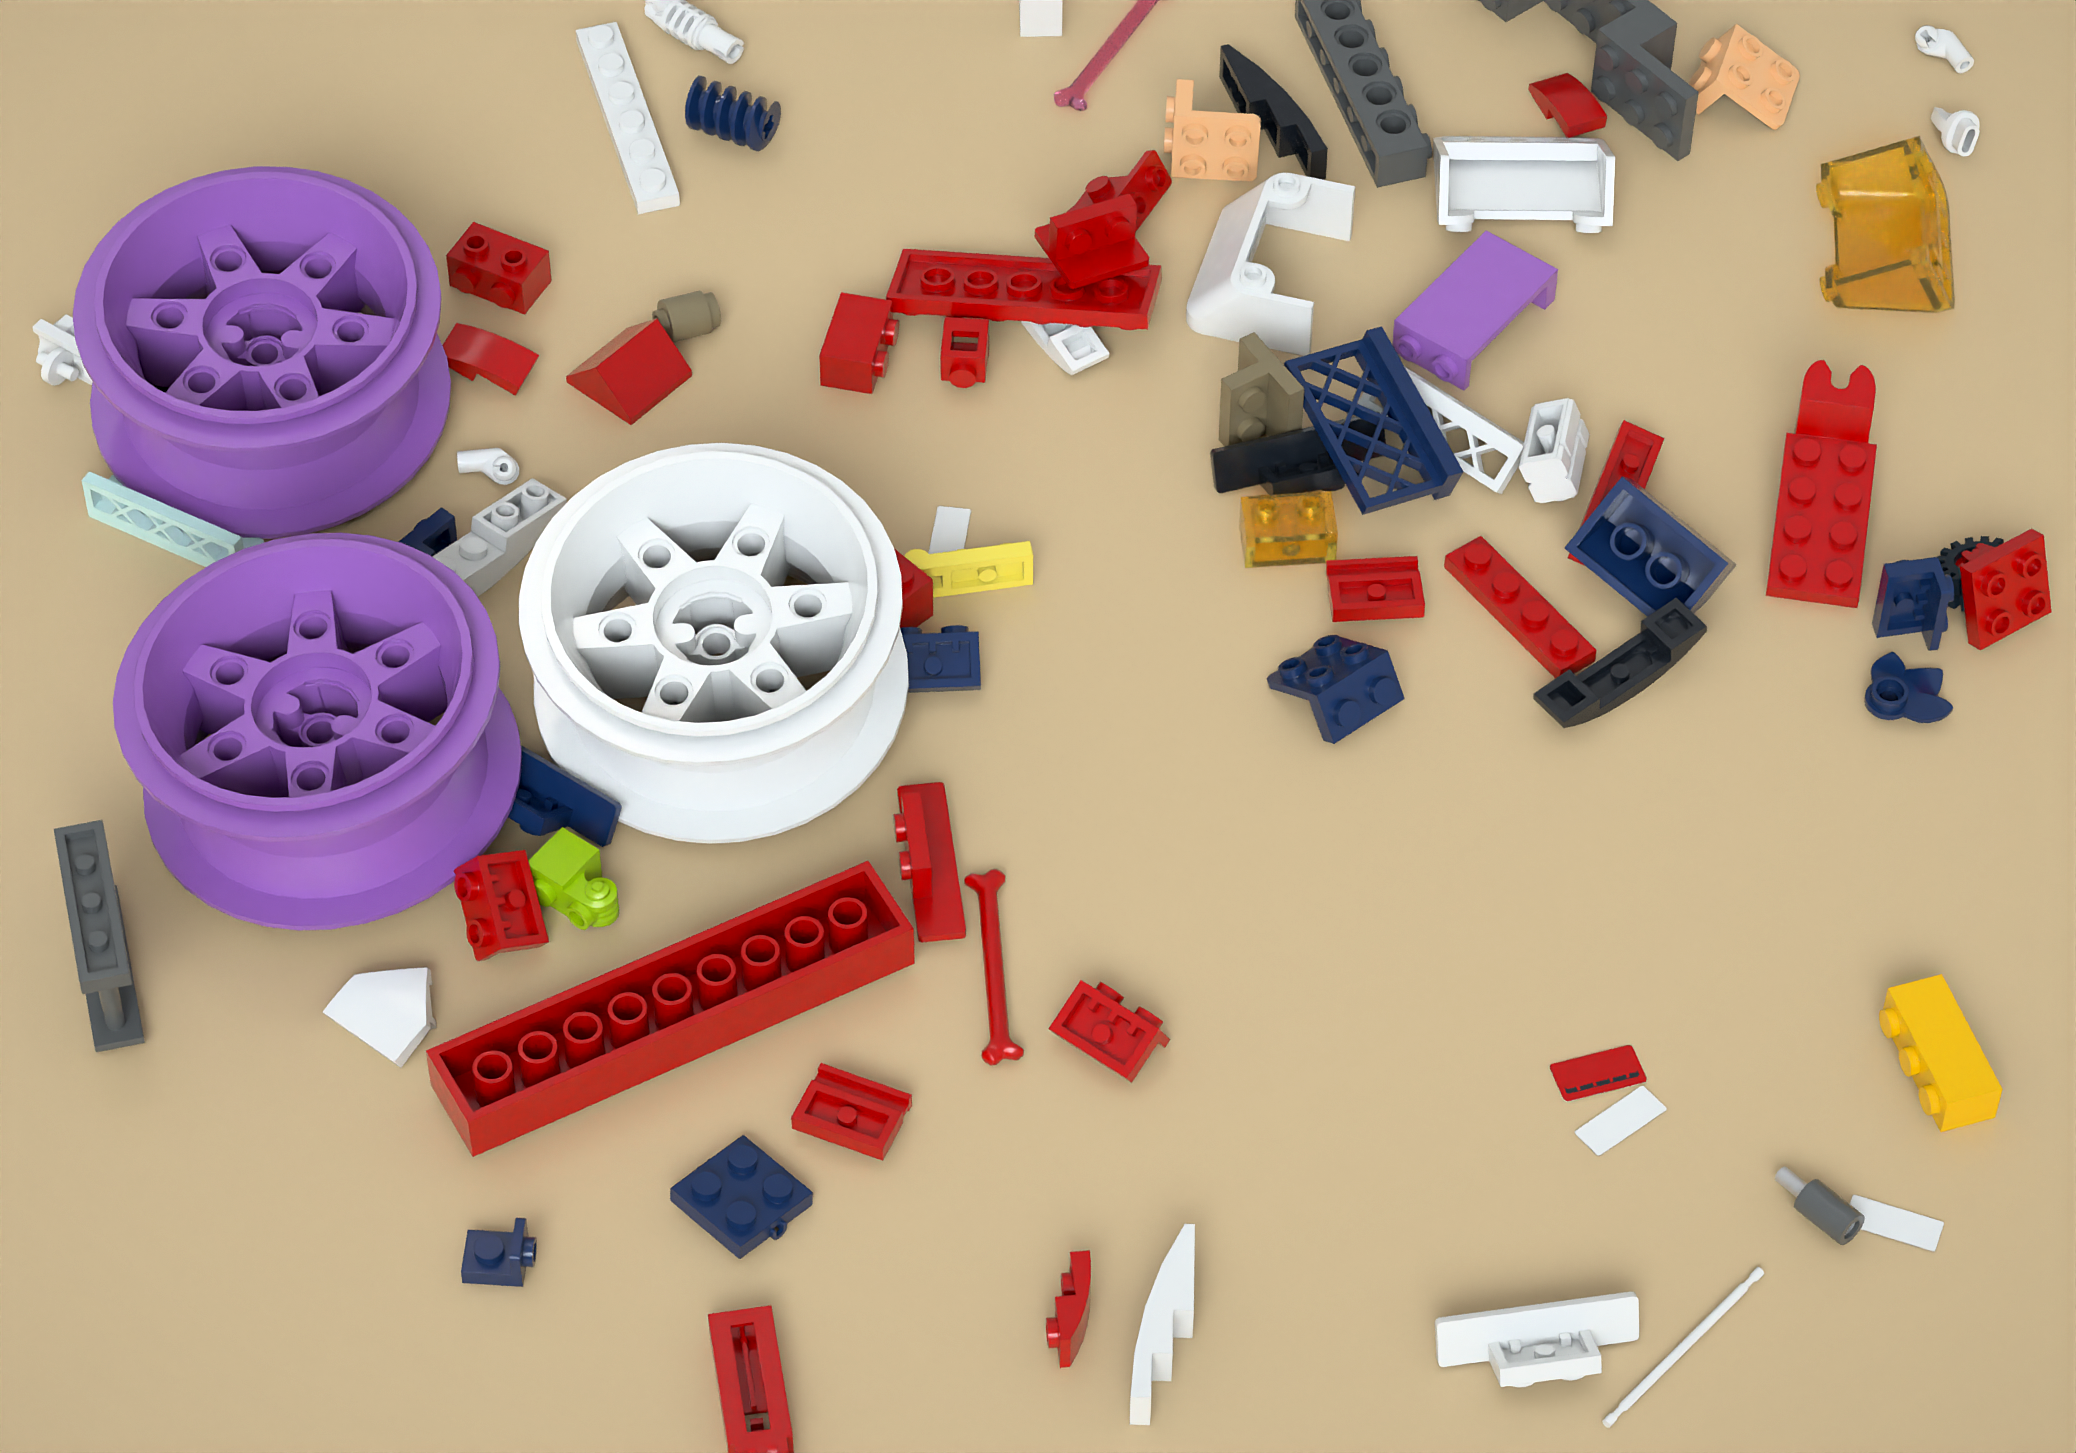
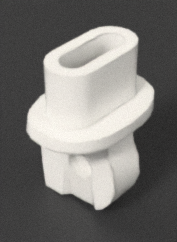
(1958, 130)

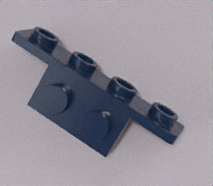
(556, 799)

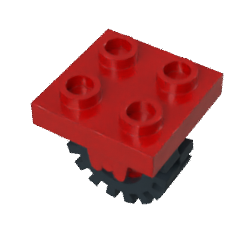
(1998, 584)

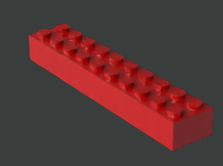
(670, 1007)

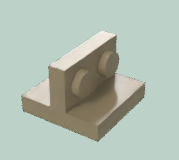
(1258, 396)

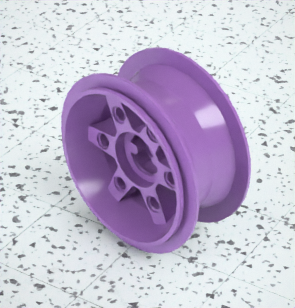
(249, 310)
(320, 767)

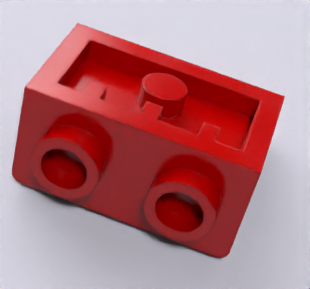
(500, 904)
(1107, 1030)

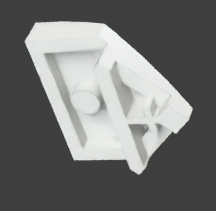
(386, 1010)

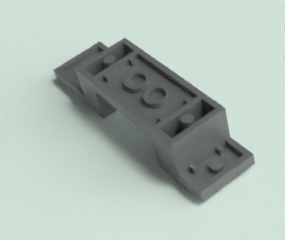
(1629, 64)

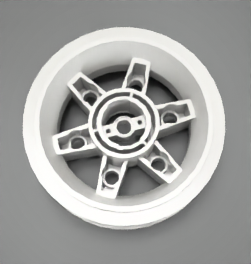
(704, 553)

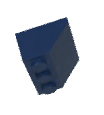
(1648, 551)

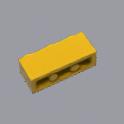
(1940, 1053)

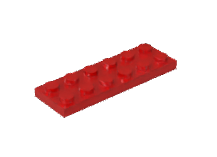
(1018, 290)

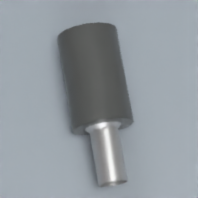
(1822, 1206)

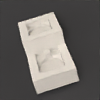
(1068, 345)

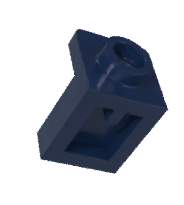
(498, 1256)

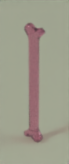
(1074, 94)

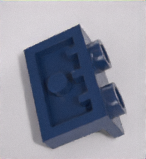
(942, 659)

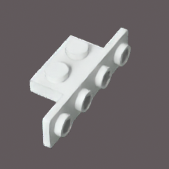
(1539, 1339)

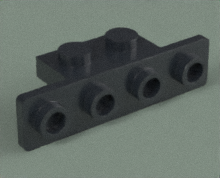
(1286, 461)

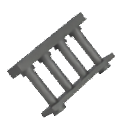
(98, 936)

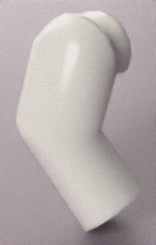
(1944, 45)

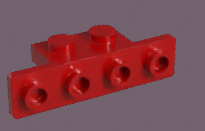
(1144, 183)
(929, 861)

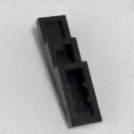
(1281, 118)

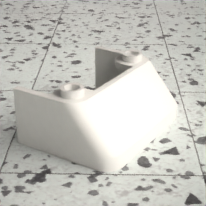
(1237, 295)

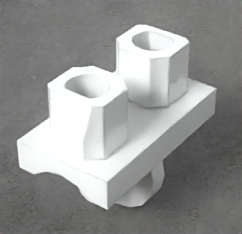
(59, 352)

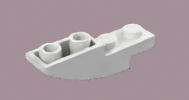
(502, 535)

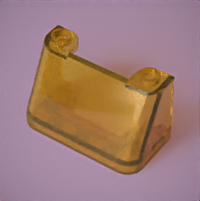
(1888, 231)

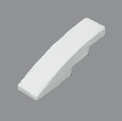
(1165, 1317)

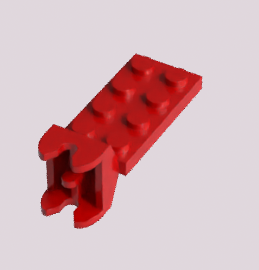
(1825, 492)

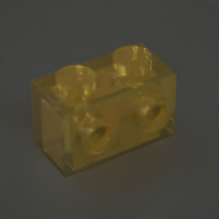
(1288, 529)

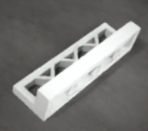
(1476, 427)

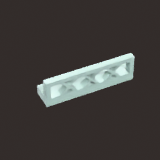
(158, 522)

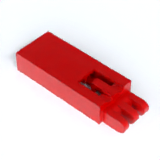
(750, 1380)

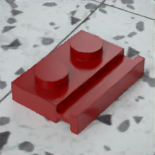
(1375, 589)
(851, 1111)

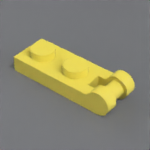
(976, 568)

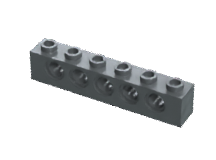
(1365, 89)

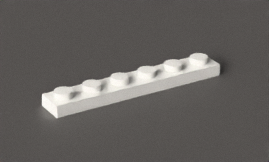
(627, 118)

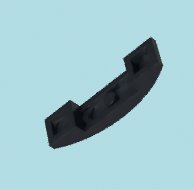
(1626, 670)

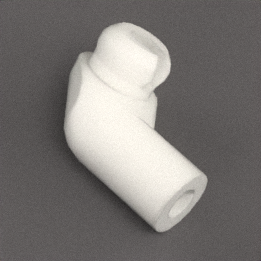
(491, 462)

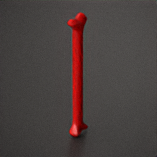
(1000, 1043)

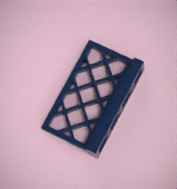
(1406, 417)

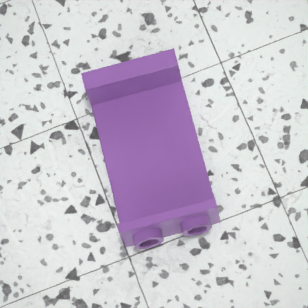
(1471, 307)

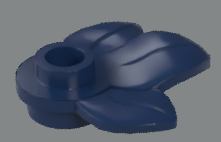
(1905, 692)

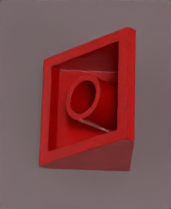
(632, 371)

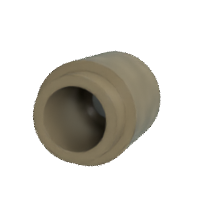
(688, 315)

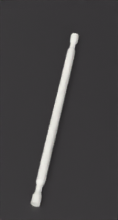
(1702, 1328)

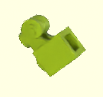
(571, 881)

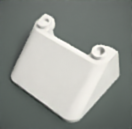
(1523, 180)

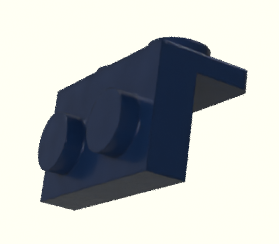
(1913, 600)

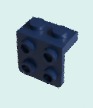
(1343, 682)

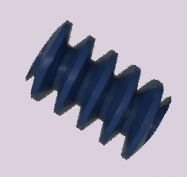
(731, 117)

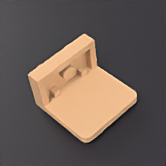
(1747, 74)
(1210, 142)

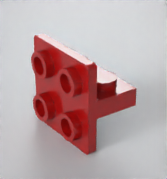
(1094, 242)

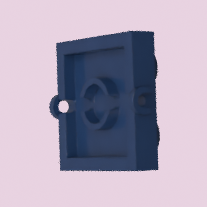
(741, 1197)

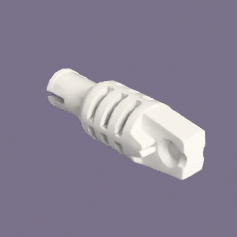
(694, 28)

